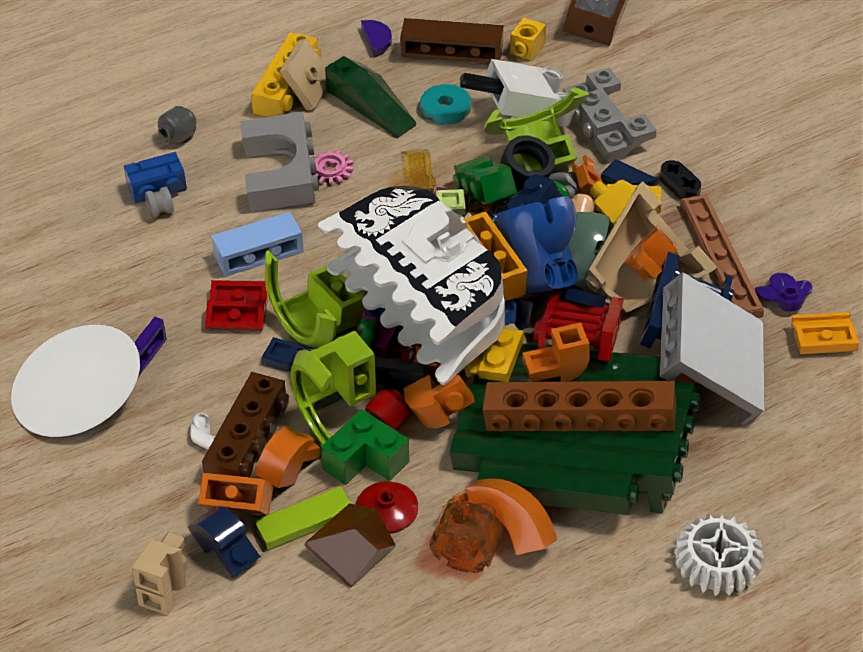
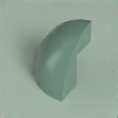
(586, 241)

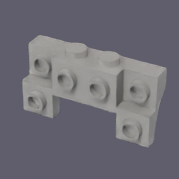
(604, 122)

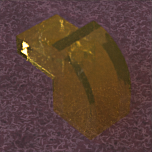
(418, 169)

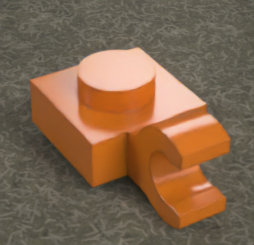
(586, 175)

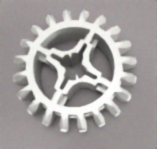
(737, 547)

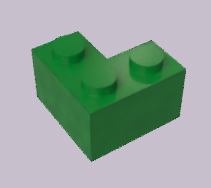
(365, 443)

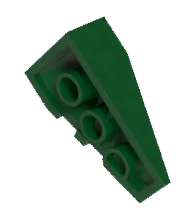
(368, 95)

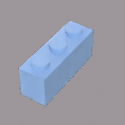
(247, 245)

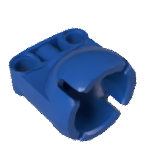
(541, 241)

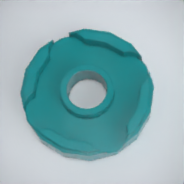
(445, 93)

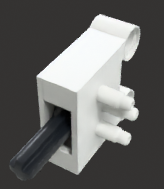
(519, 88)

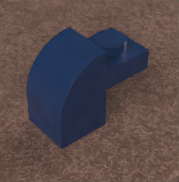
(224, 534)

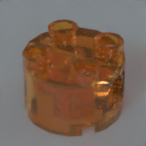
(466, 535)

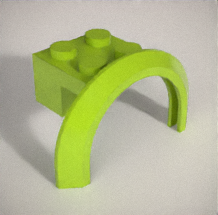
(542, 126)
(320, 311)
(339, 366)

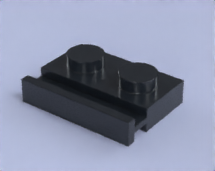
(396, 374)

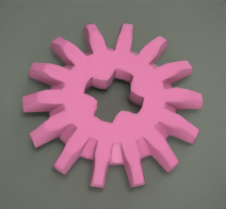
(342, 166)

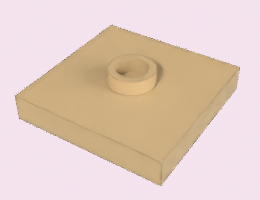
(305, 74)

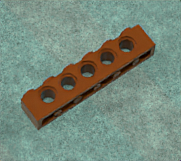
(580, 406)

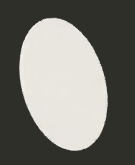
(75, 380)

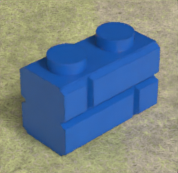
(155, 174)

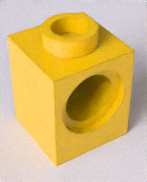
(527, 39)

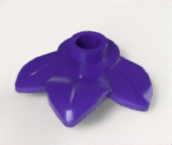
(785, 291)

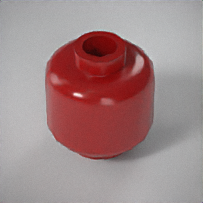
(389, 408)

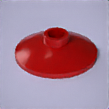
(399, 511)

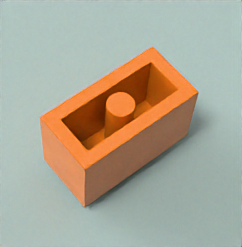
(236, 494)

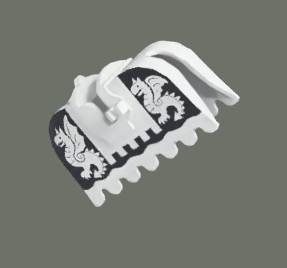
(423, 272)

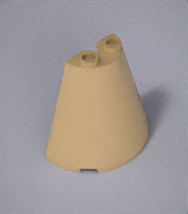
(614, 277)

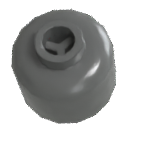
(177, 125)

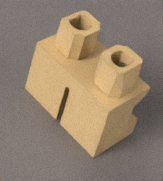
(159, 572)

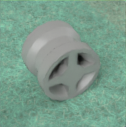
(159, 202)

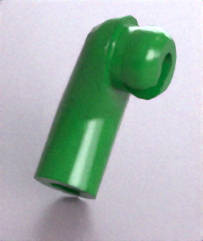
(368, 330)

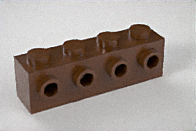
(451, 40)
(247, 427)

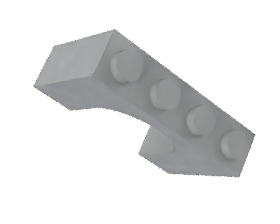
(287, 185)

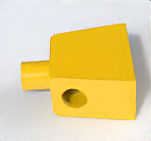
(612, 200)

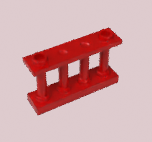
(599, 323)

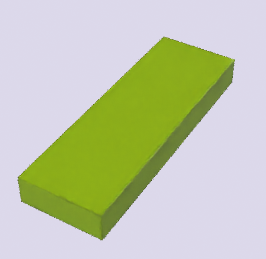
(300, 518)

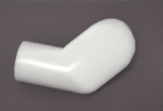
(201, 430)

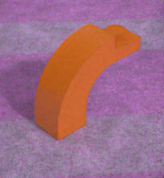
(517, 510)

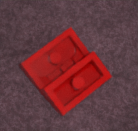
(236, 305)

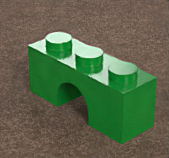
(484, 180)

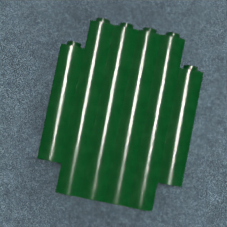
(582, 467)

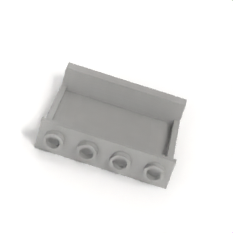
(713, 344)

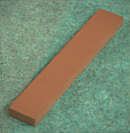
(719, 249)

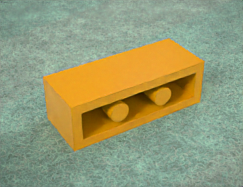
(513, 270)

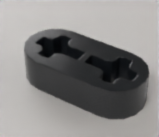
(684, 178)

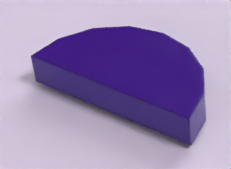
(377, 35)

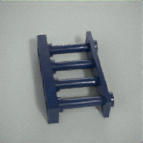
(653, 323)

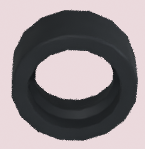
(533, 147)

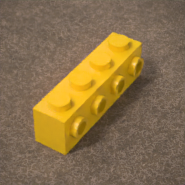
(272, 93)

